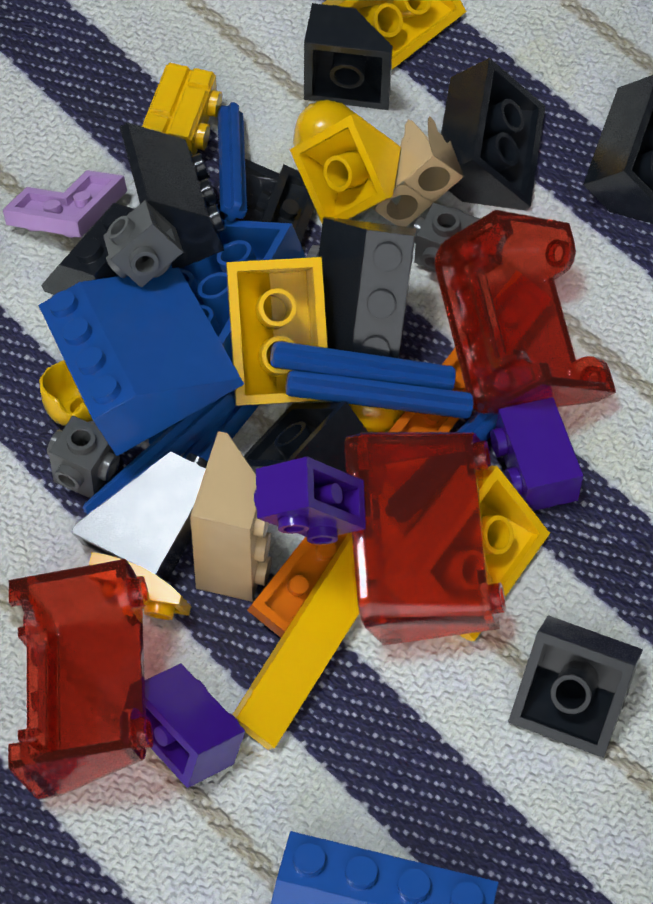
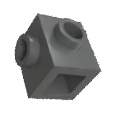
(436, 228)
(142, 244)
(81, 457)

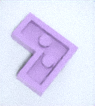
(66, 212)

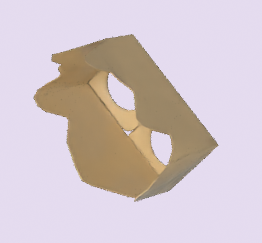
(428, 172)

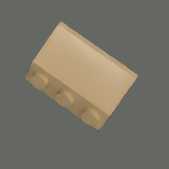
(225, 530)

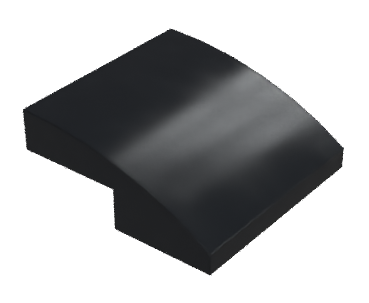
(276, 197)

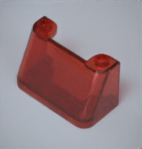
(510, 316)
(423, 538)
(81, 676)

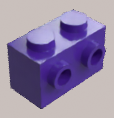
(537, 453)
(310, 499)
(190, 726)

